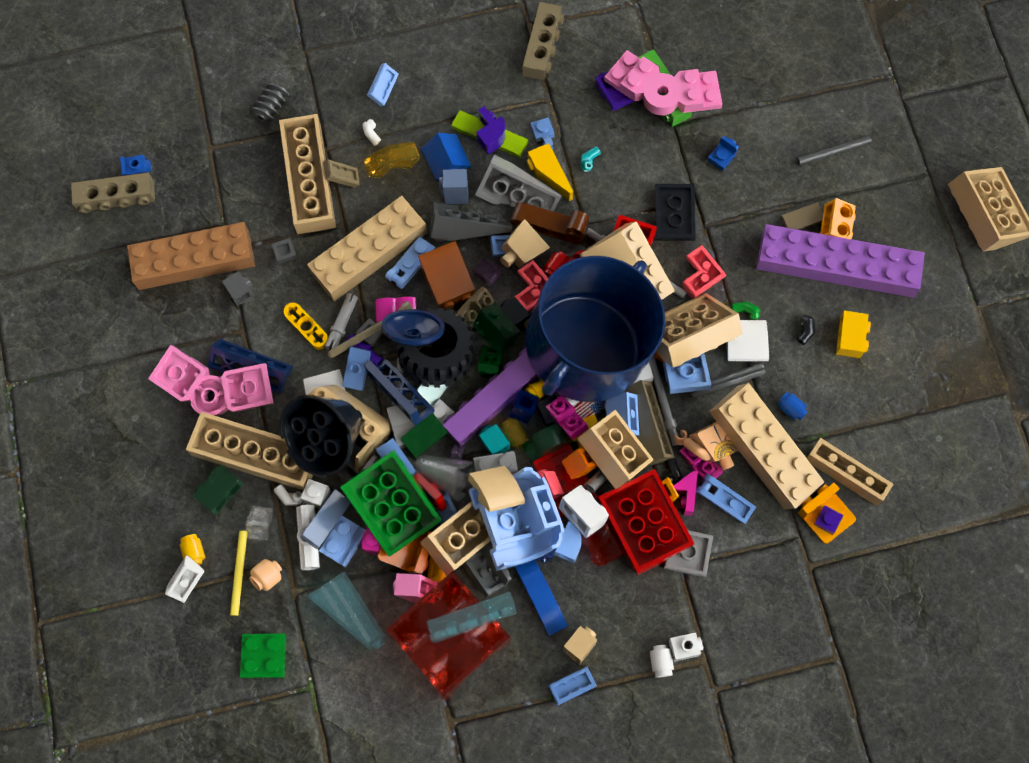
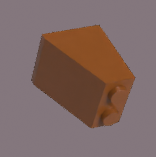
(446, 276)

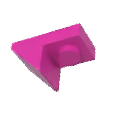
(687, 487)

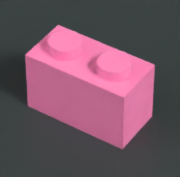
(412, 586)

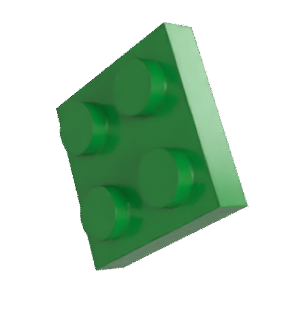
(263, 656)

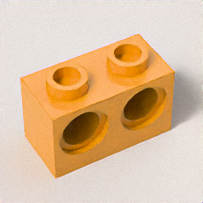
(838, 219)

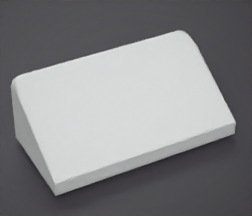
(184, 579)

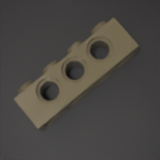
(546, 15)
(103, 188)

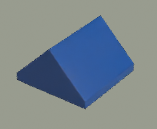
(445, 153)

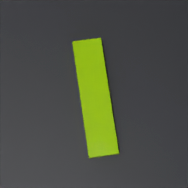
(470, 125)

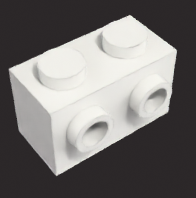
(583, 511)

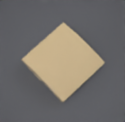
(496, 488)

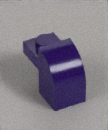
(493, 132)

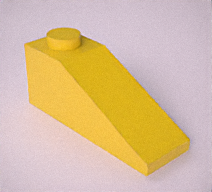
(547, 169)

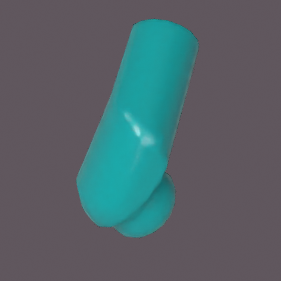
(587, 158)

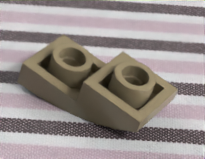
(474, 304)

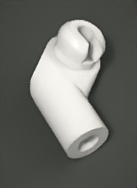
(369, 132)

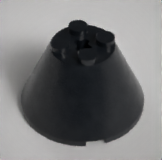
(320, 433)

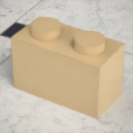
(580, 644)

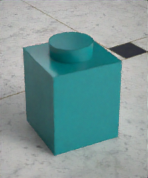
(494, 440)

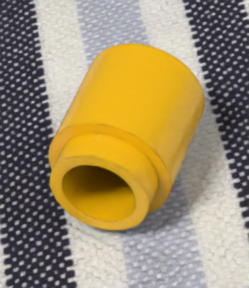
(193, 548)

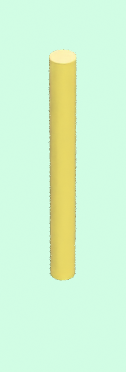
(238, 574)

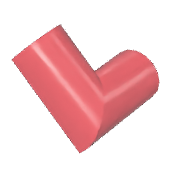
(706, 274)
(535, 279)

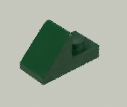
(490, 362)

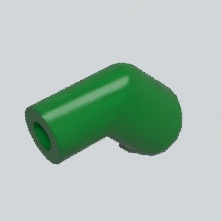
(748, 307)

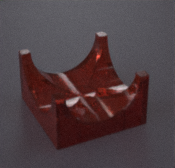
(455, 658)

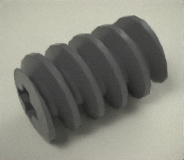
(267, 103)

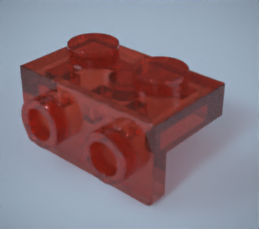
(603, 545)

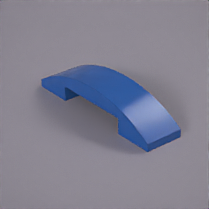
(541, 597)

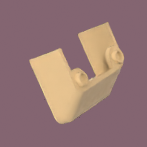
(374, 427)

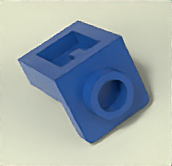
(723, 153)

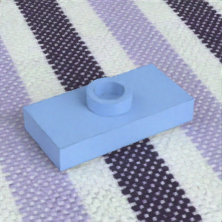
(382, 84)

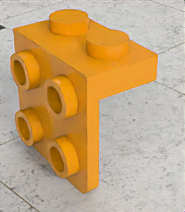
(812, 508)

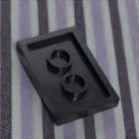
(675, 212)

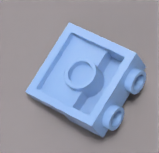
(689, 376)

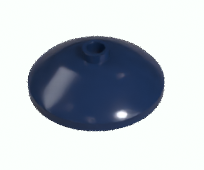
(412, 327)

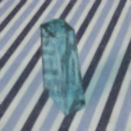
(349, 610)

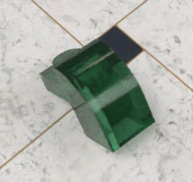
(545, 442)

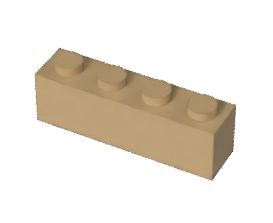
(849, 472)

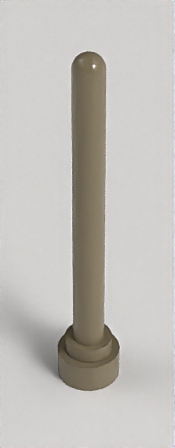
(363, 335)

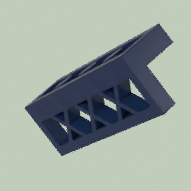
(247, 358)
(396, 394)

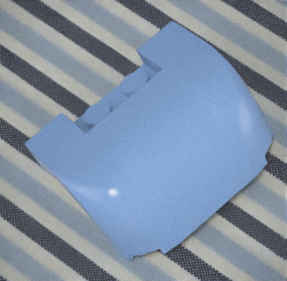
(525, 529)

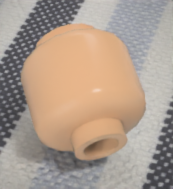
(265, 575)

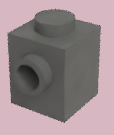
(238, 287)

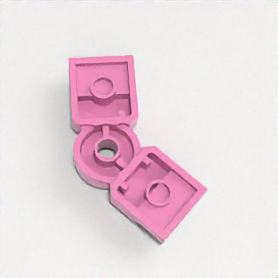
(686, 90)
(191, 381)

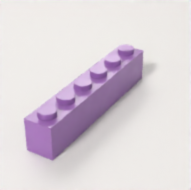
(490, 400)

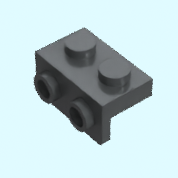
(484, 574)

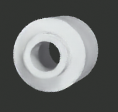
(661, 661)

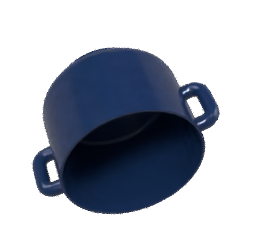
(594, 328)

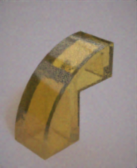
(394, 156)

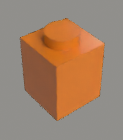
(579, 463)

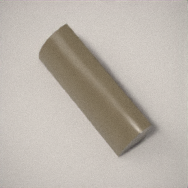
(651, 424)

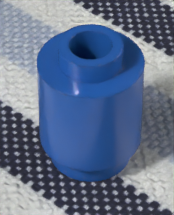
(792, 406)

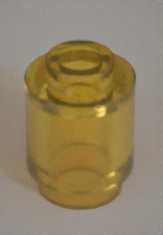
(514, 433)

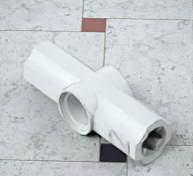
(308, 554)

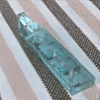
(471, 617)

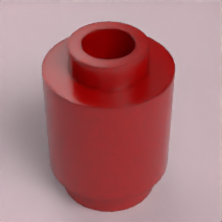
(555, 262)

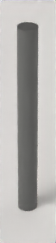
(834, 150)

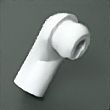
(290, 499)

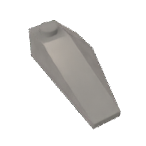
(510, 184)

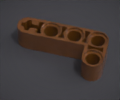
(551, 223)

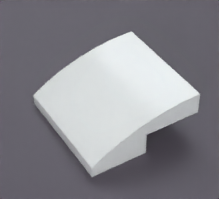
(751, 344)

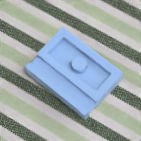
(343, 541)

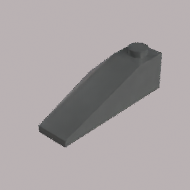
(452, 224)

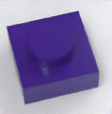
(828, 519)

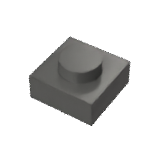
(284, 250)

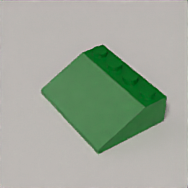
(391, 502)

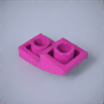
(566, 417)
(701, 466)

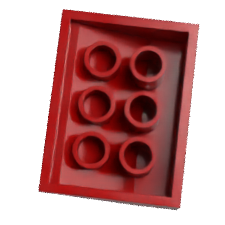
(646, 522)

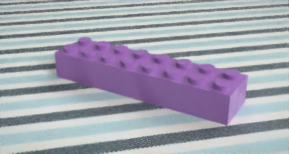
(840, 261)

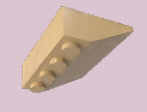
(990, 207)
(631, 246)
(697, 328)

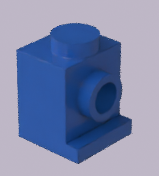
(135, 165)

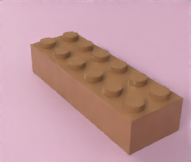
(190, 256)

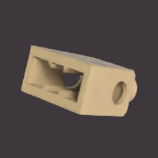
(522, 246)

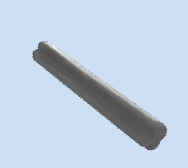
(731, 379)

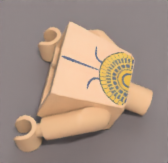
(709, 444)

